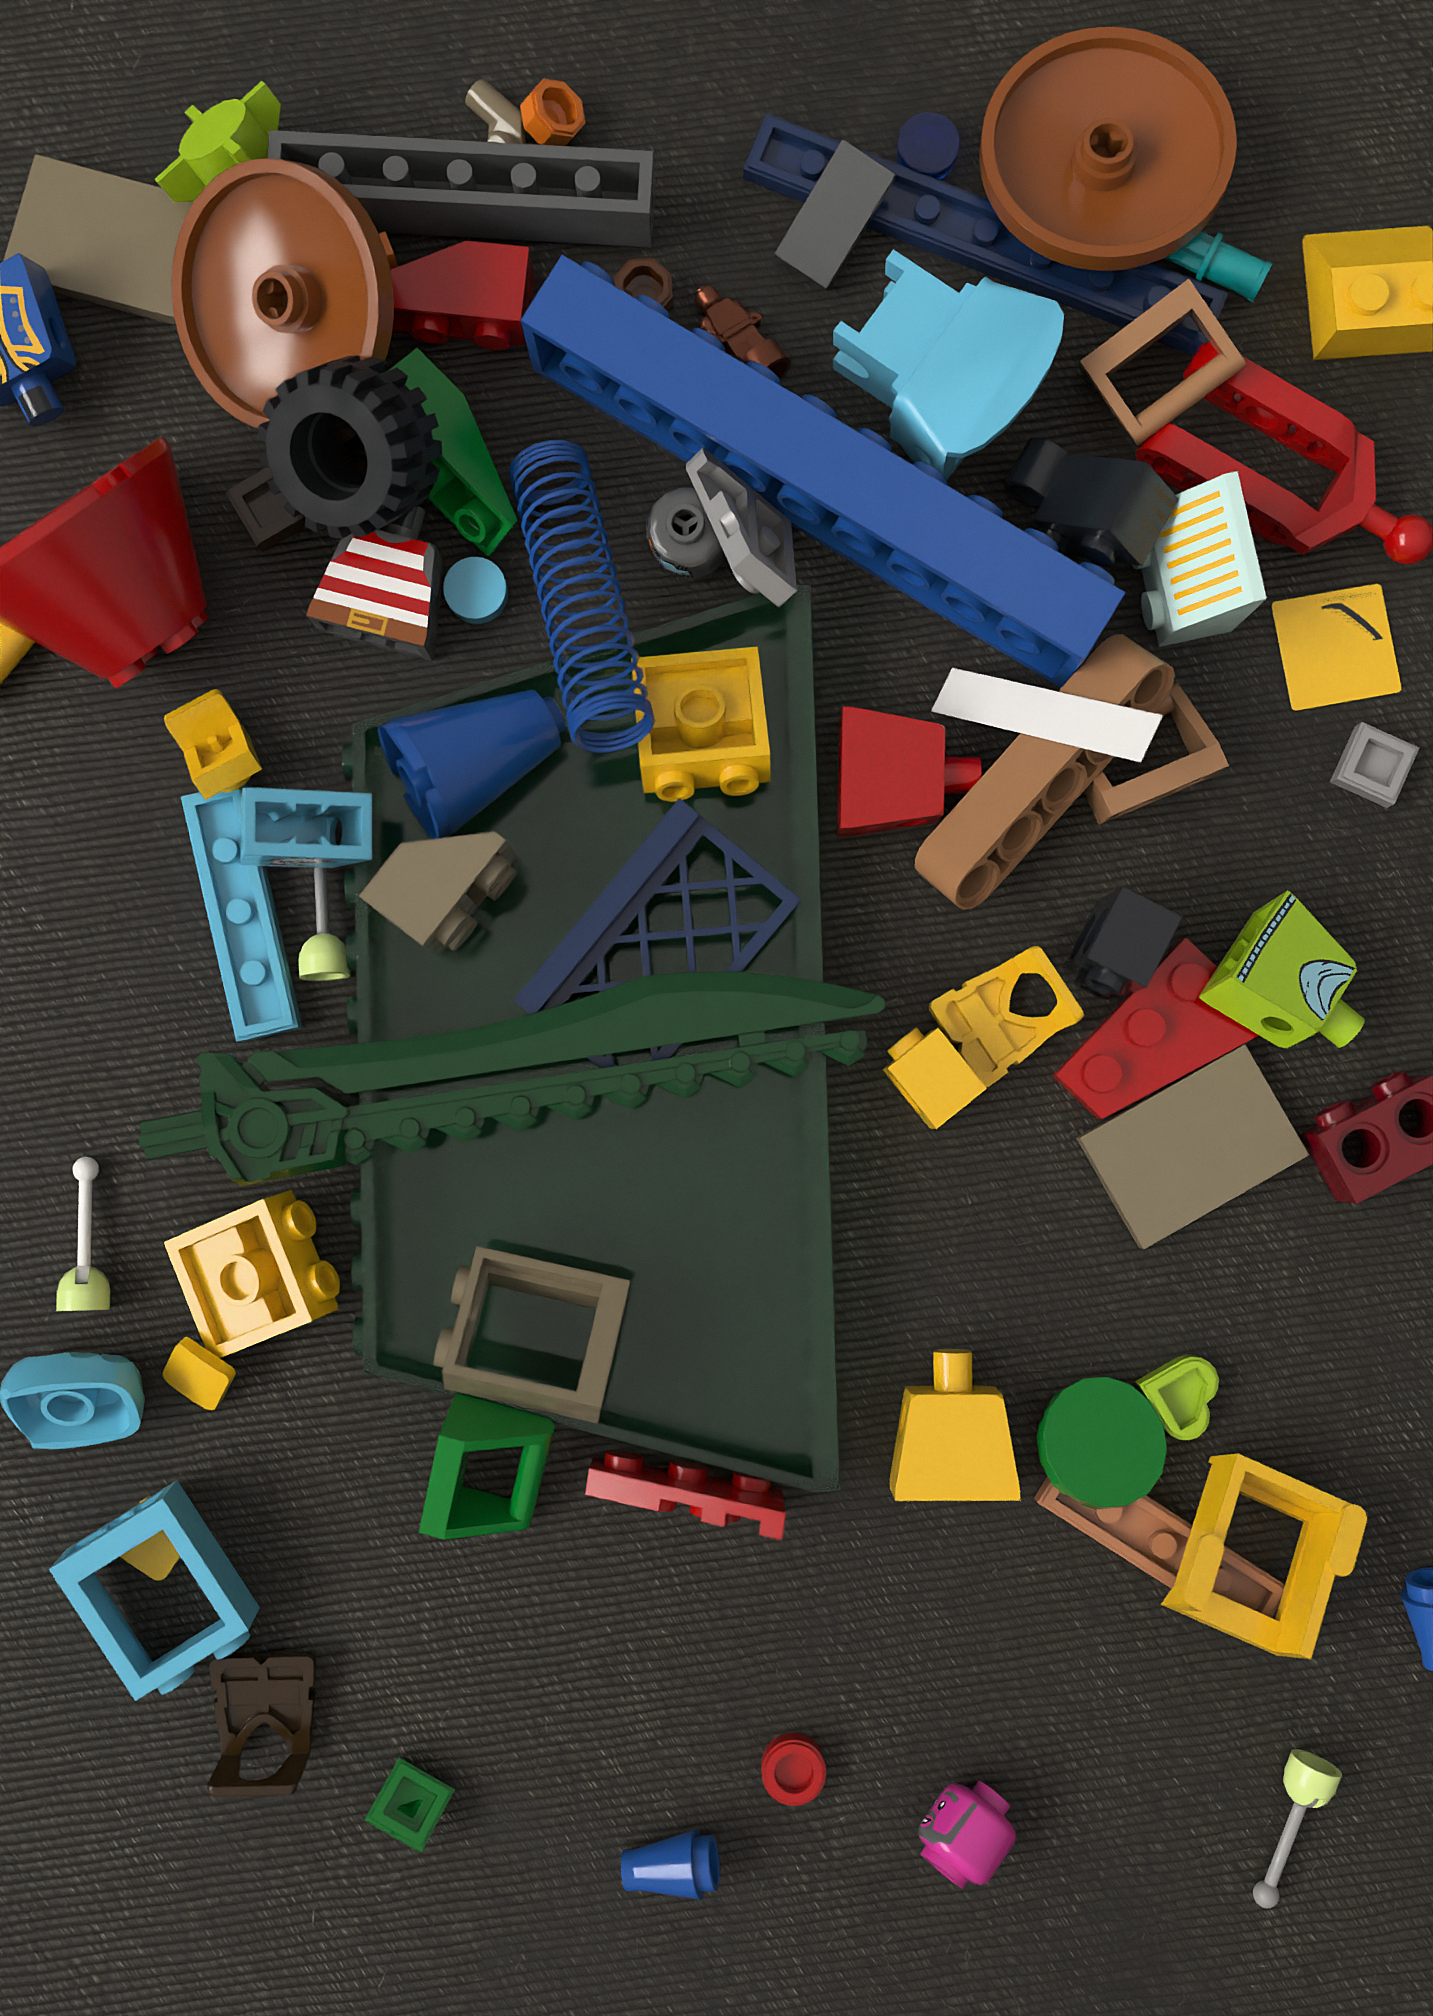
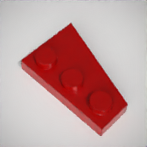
(1152, 1037)
(714, 1499)

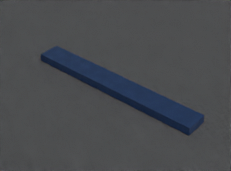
(971, 234)

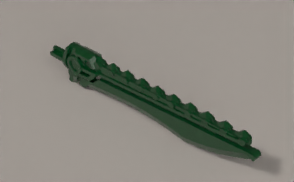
(307, 1130)

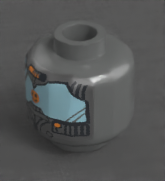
(685, 554)

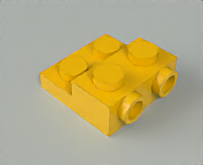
(705, 724)
(254, 1273)

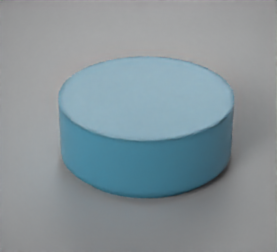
(475, 590)

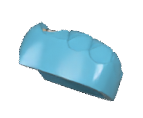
(73, 1399)

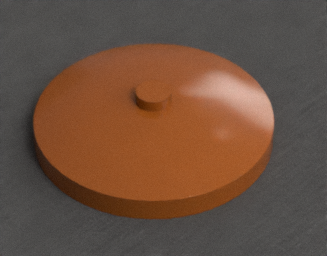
(1107, 148)
(276, 280)

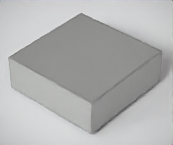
(1374, 765)

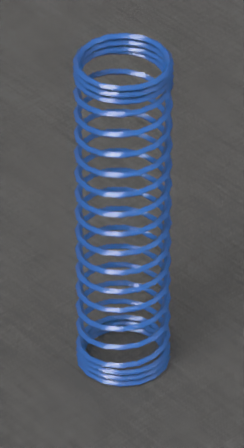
(603, 702)

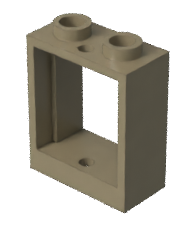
(546, 1280)

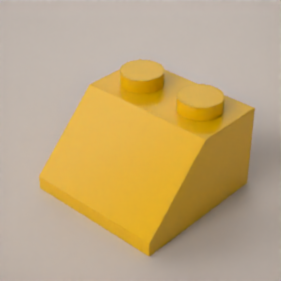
(1370, 292)

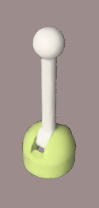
(84, 1286)

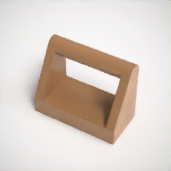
(1140, 335)
(1202, 763)

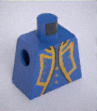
(31, 341)

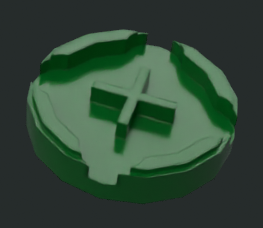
(1101, 1443)

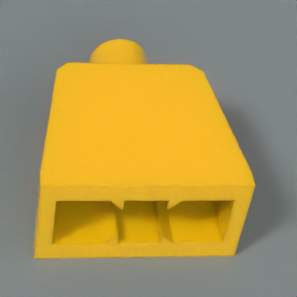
(953, 1438)

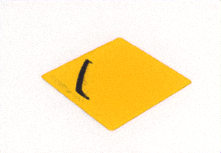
(1336, 647)

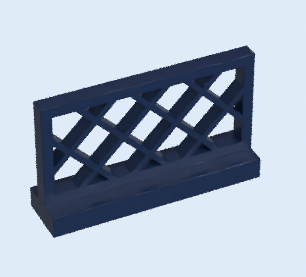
(627, 898)

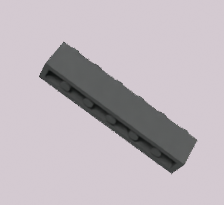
(487, 186)

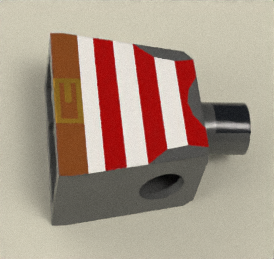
(383, 589)

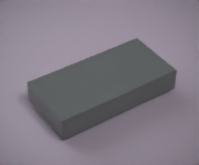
(835, 214)

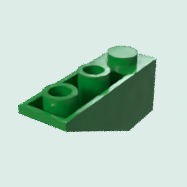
(467, 482)

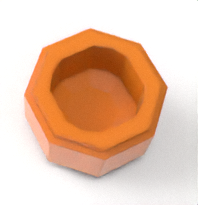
(552, 113)

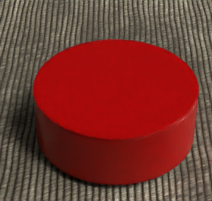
(793, 1769)

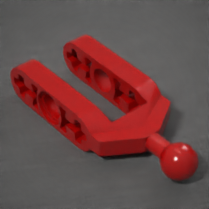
(1312, 432)

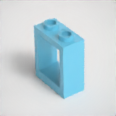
(183, 1525)

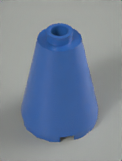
(468, 754)

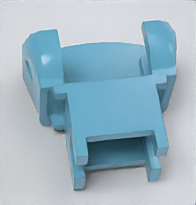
(950, 360)

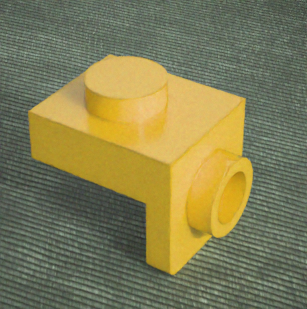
(213, 744)

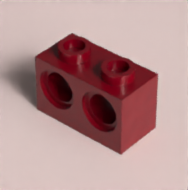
(1388, 1151)

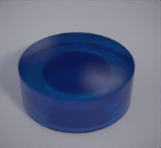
(928, 145)

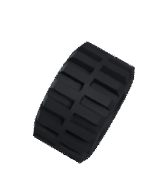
(307, 459)

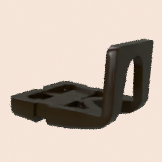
(255, 1693)

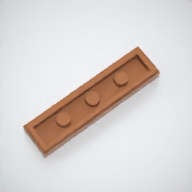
(1155, 1543)

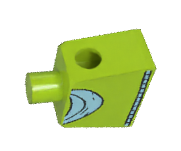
(1286, 978)

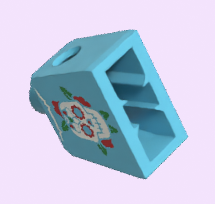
(300, 828)

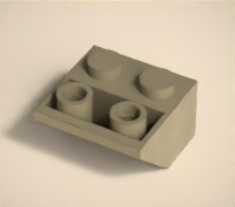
(439, 884)

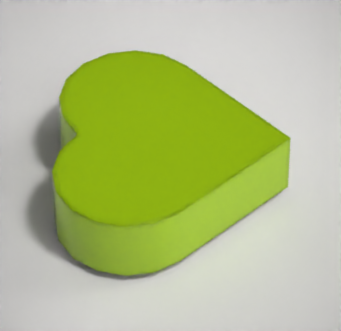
(1181, 1394)

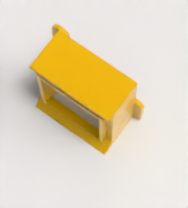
(1324, 1549)

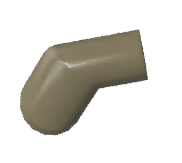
(502, 117)

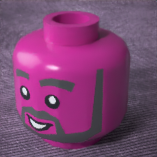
(967, 1833)

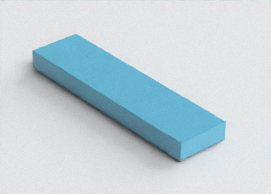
(241, 920)

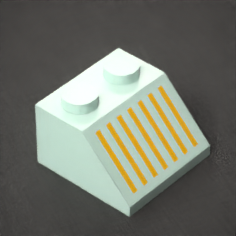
(1202, 566)

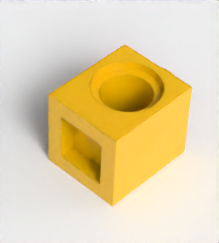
(932, 1076)

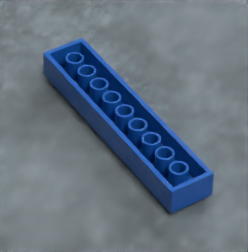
(819, 471)

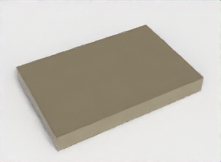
(100, 237)
(1192, 1146)

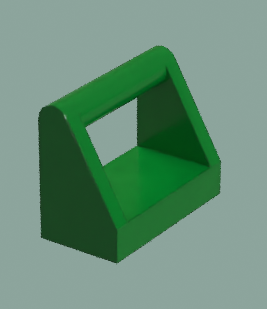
(475, 1426)

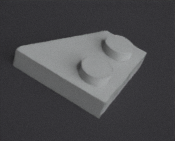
(748, 529)

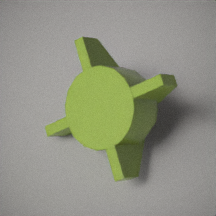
(219, 140)

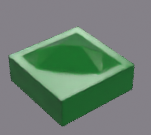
(409, 1805)

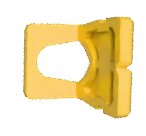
(986, 1029)

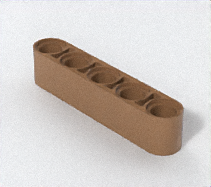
(1034, 781)

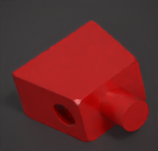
(895, 772)

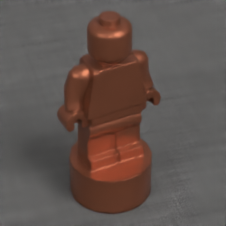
(737, 331)

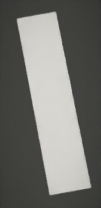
(1048, 714)

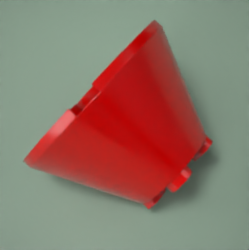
(109, 571)

